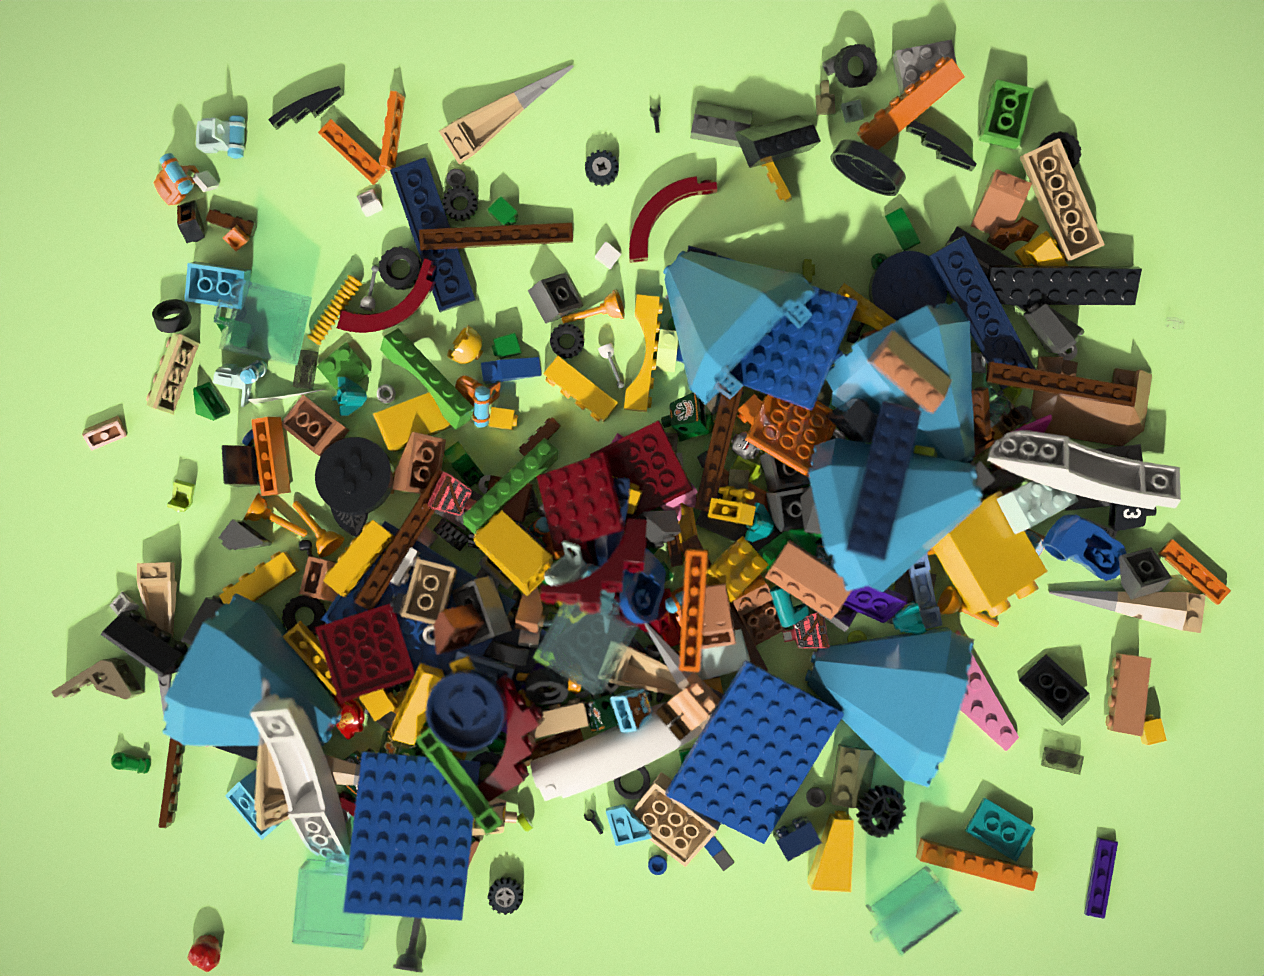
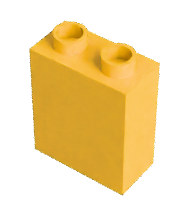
(989, 559)

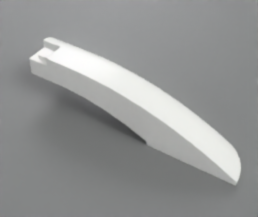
(1086, 471)
(605, 757)
(304, 776)

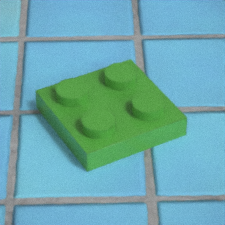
(343, 363)

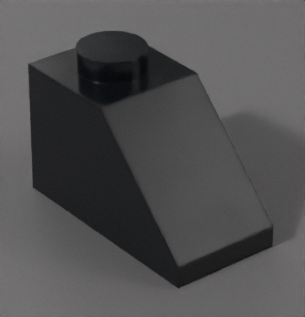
(190, 222)

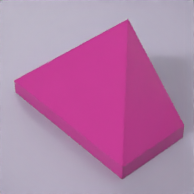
(1037, 426)

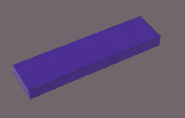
(1101, 878)

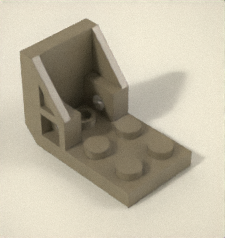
(115, 680)

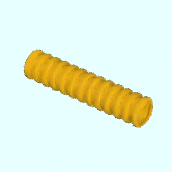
(334, 309)

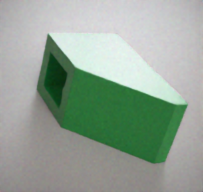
(463, 464)

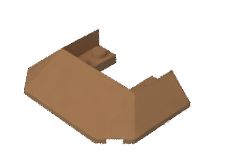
(1089, 418)

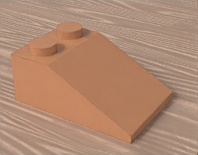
(1000, 201)
(313, 426)
(419, 462)

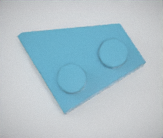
(626, 826)

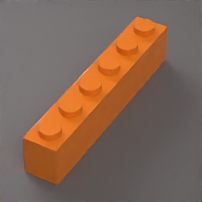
(911, 103)
(694, 609)
(977, 864)

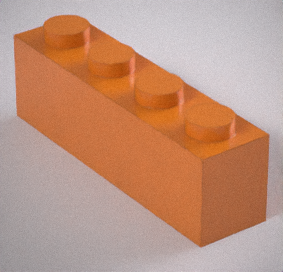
(271, 456)

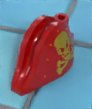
(351, 718)

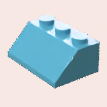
(211, 282)
(243, 799)

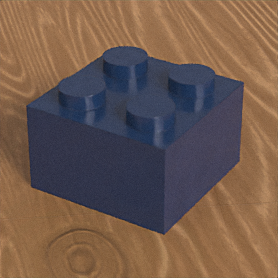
(796, 838)

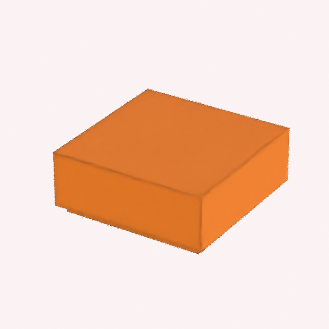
(236, 238)

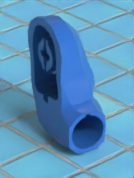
(1085, 544)
(643, 591)

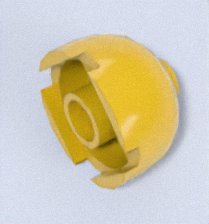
(466, 346)

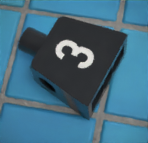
(1128, 517)

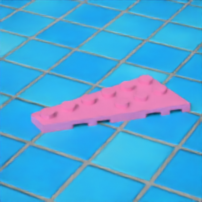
(985, 710)

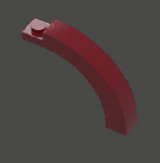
(656, 206)
(366, 323)

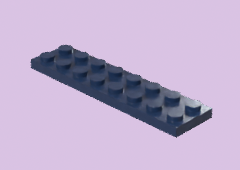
(425, 211)
(979, 303)
(883, 481)

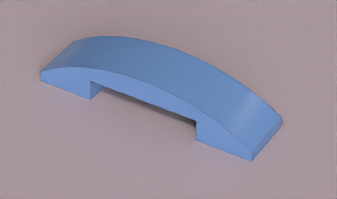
(924, 593)

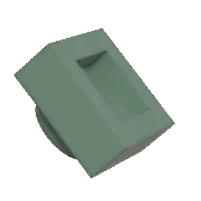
(852, 111)

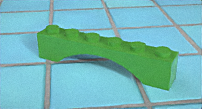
(448, 398)
(531, 466)
(460, 781)

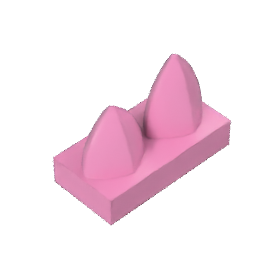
(688, 499)

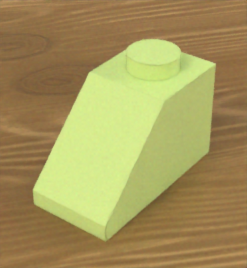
(667, 351)

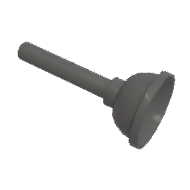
(409, 960)

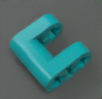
(786, 612)

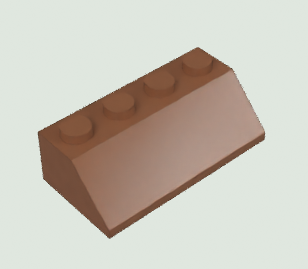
(911, 372)
(808, 579)
(1128, 694)

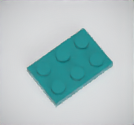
(1000, 829)

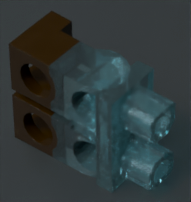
(1003, 414)

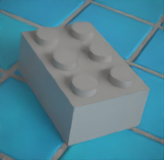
(914, 61)

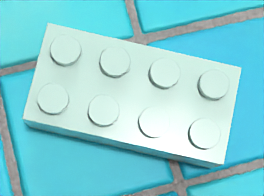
(1033, 504)

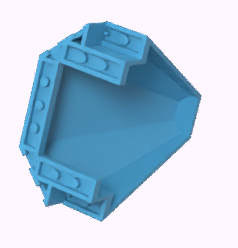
(724, 311)
(944, 340)
(932, 504)
(225, 678)
(898, 694)

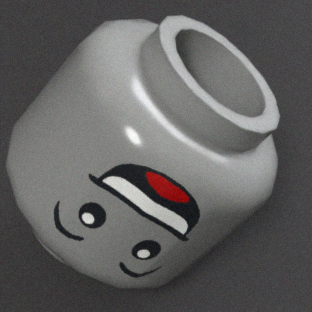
(744, 448)

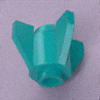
(350, 396)
(762, 524)
(909, 619)

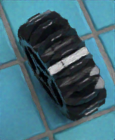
(886, 816)

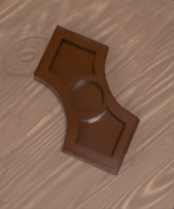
(1005, 235)

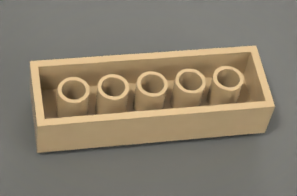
(1062, 200)

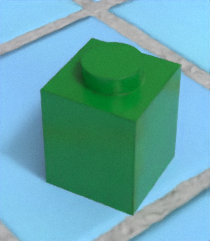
(503, 212)
(506, 346)

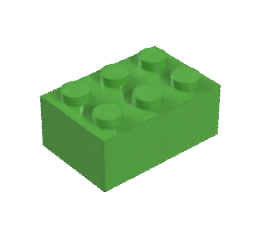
(1006, 114)

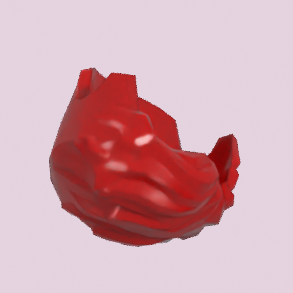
(205, 953)

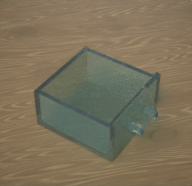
(264, 322)
(586, 645)
(320, 904)
(913, 911)

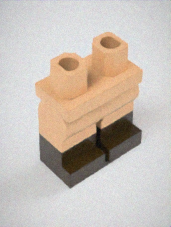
(690, 705)

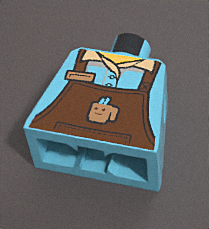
(632, 709)

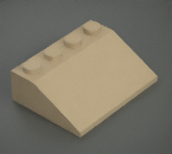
(172, 373)
(673, 825)

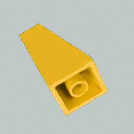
(414, 415)
(514, 552)
(834, 856)

